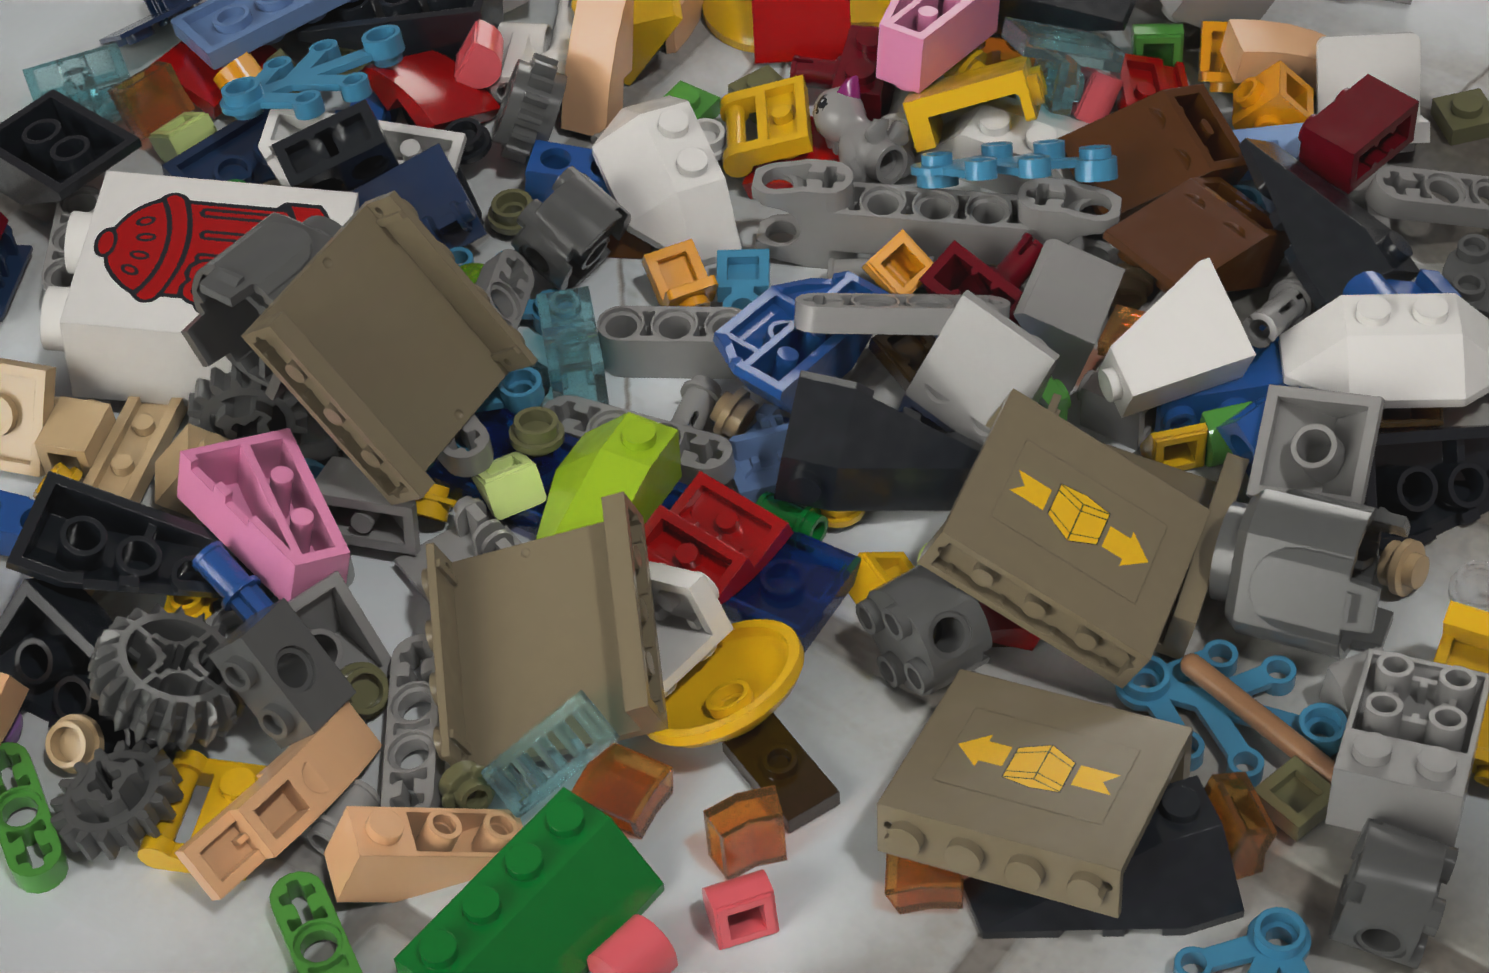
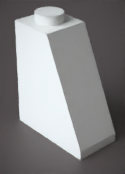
(1177, 346)

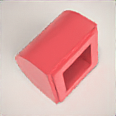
(480, 56)
(1098, 95)
(741, 909)
(634, 949)

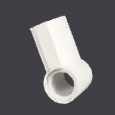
(520, 42)

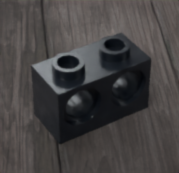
(337, 151)

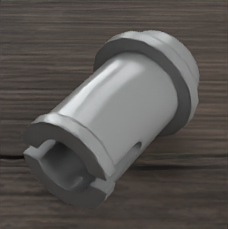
(697, 401)
(357, 794)

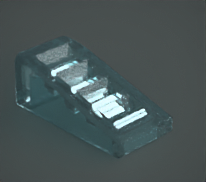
(512, 787)

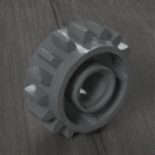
(529, 106)

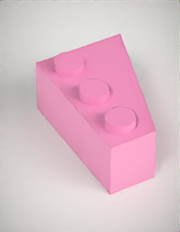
(929, 37)
(265, 509)

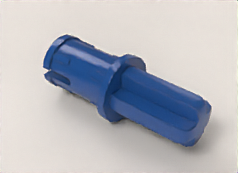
(231, 581)

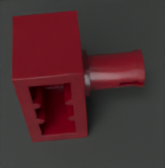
(858, 59)
(1358, 132)
(962, 271)

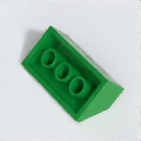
(540, 899)

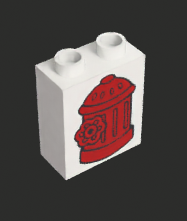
(137, 275)

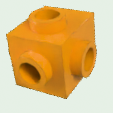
(1272, 99)

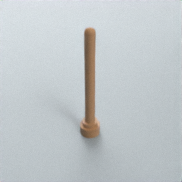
(1256, 714)

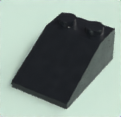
(57, 149)

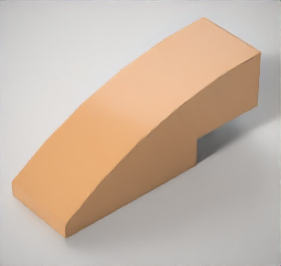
(1258, 44)
(597, 64)

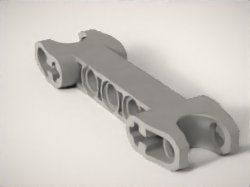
(848, 217)

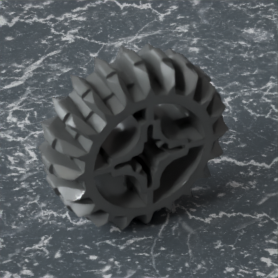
(161, 681)

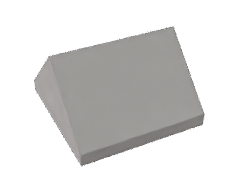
(1068, 304)
(1316, 442)
(340, 624)

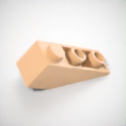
(412, 850)

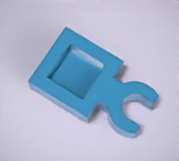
(742, 276)

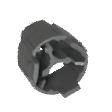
(243, 283)
(1304, 571)

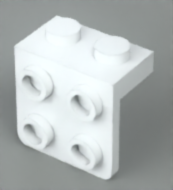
(1386, 56)
(687, 620)

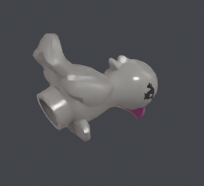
(861, 143)

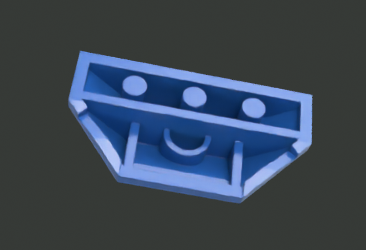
(770, 352)

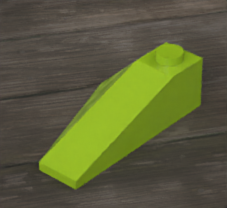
(613, 458)

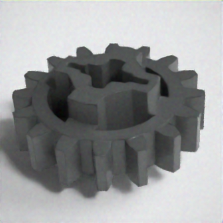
(240, 408)
(116, 800)

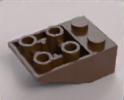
(1162, 145)
(1198, 223)

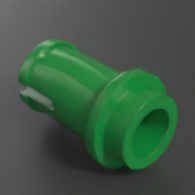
(801, 519)

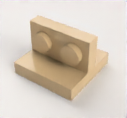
(25, 405)

